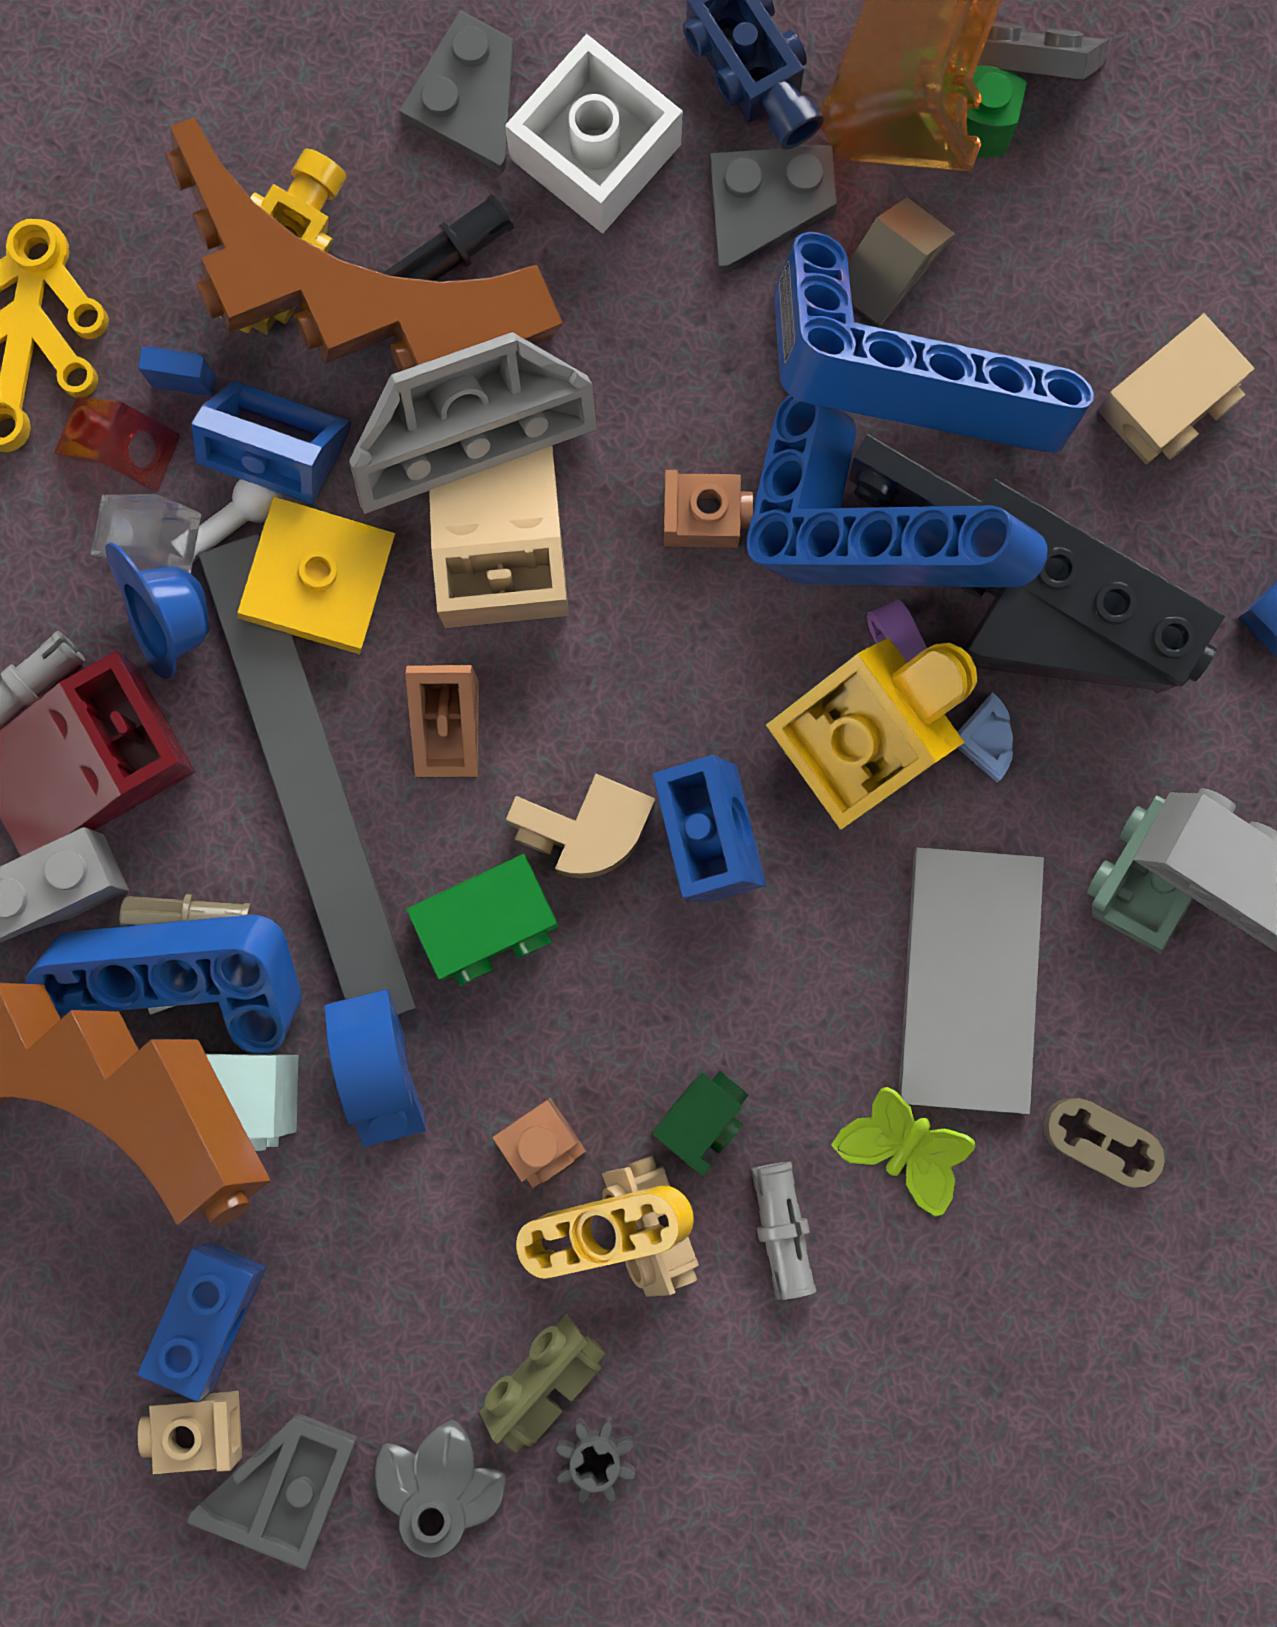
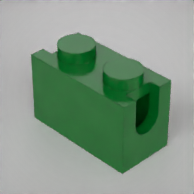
(484, 920)

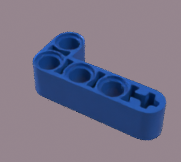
(220, 960)

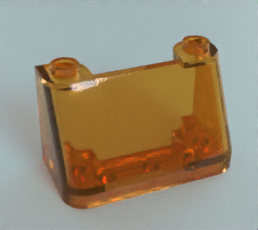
(910, 83)

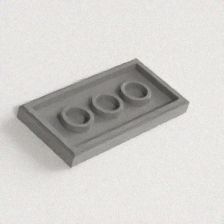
(971, 980)

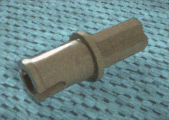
(159, 910)

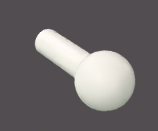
(248, 504)

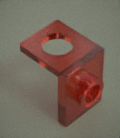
(102, 433)

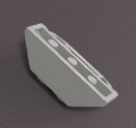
(467, 417)

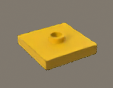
(315, 575)

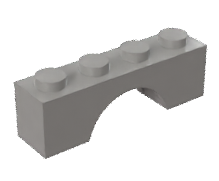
(58, 882)

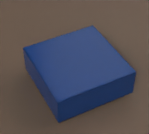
(176, 371)

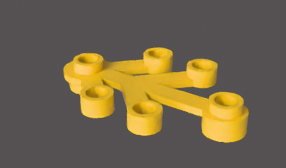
(25, 321)

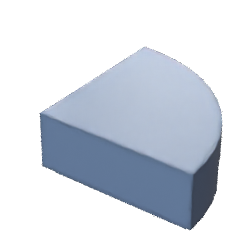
(989, 738)

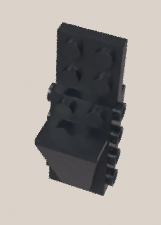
(1087, 610)

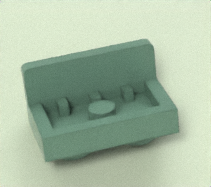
(1133, 896)

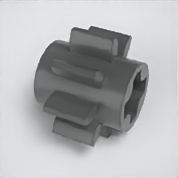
(603, 1442)

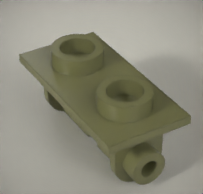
(519, 1404)

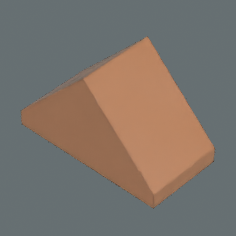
(443, 720)

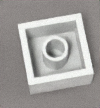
(594, 133)

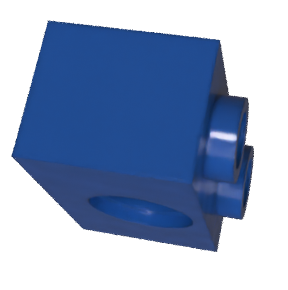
(709, 829)
(202, 1321)

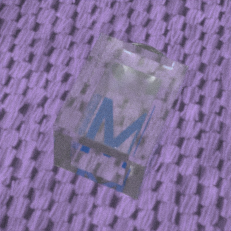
(148, 530)

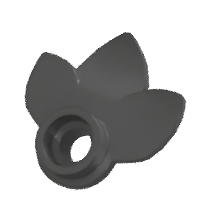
(438, 1479)

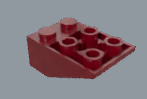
(85, 755)

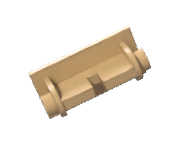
(663, 1271)

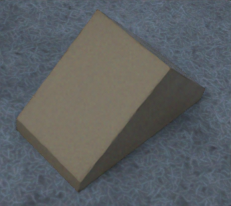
(894, 258)

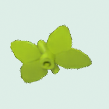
(896, 1134)

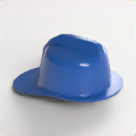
(163, 610)

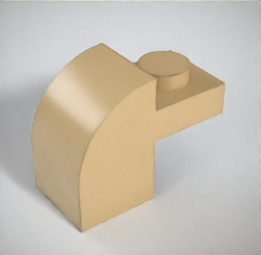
(601, 836)

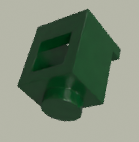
(702, 1119)

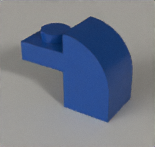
(372, 1068)

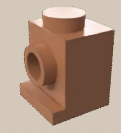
(690, 527)
(539, 1144)

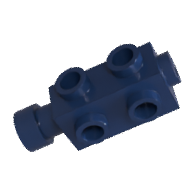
(755, 51)

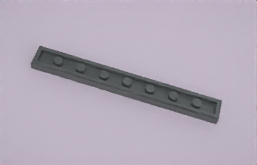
(309, 788)

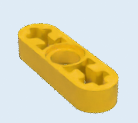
(621, 1212)

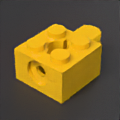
(875, 724)

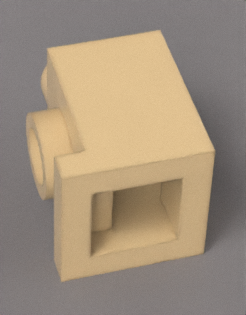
(214, 1426)

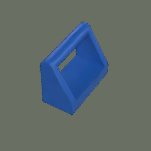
(264, 454)

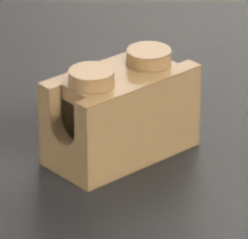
(1175, 389)

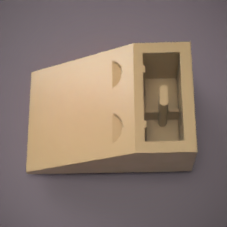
(499, 544)

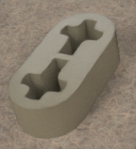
(1096, 1155)

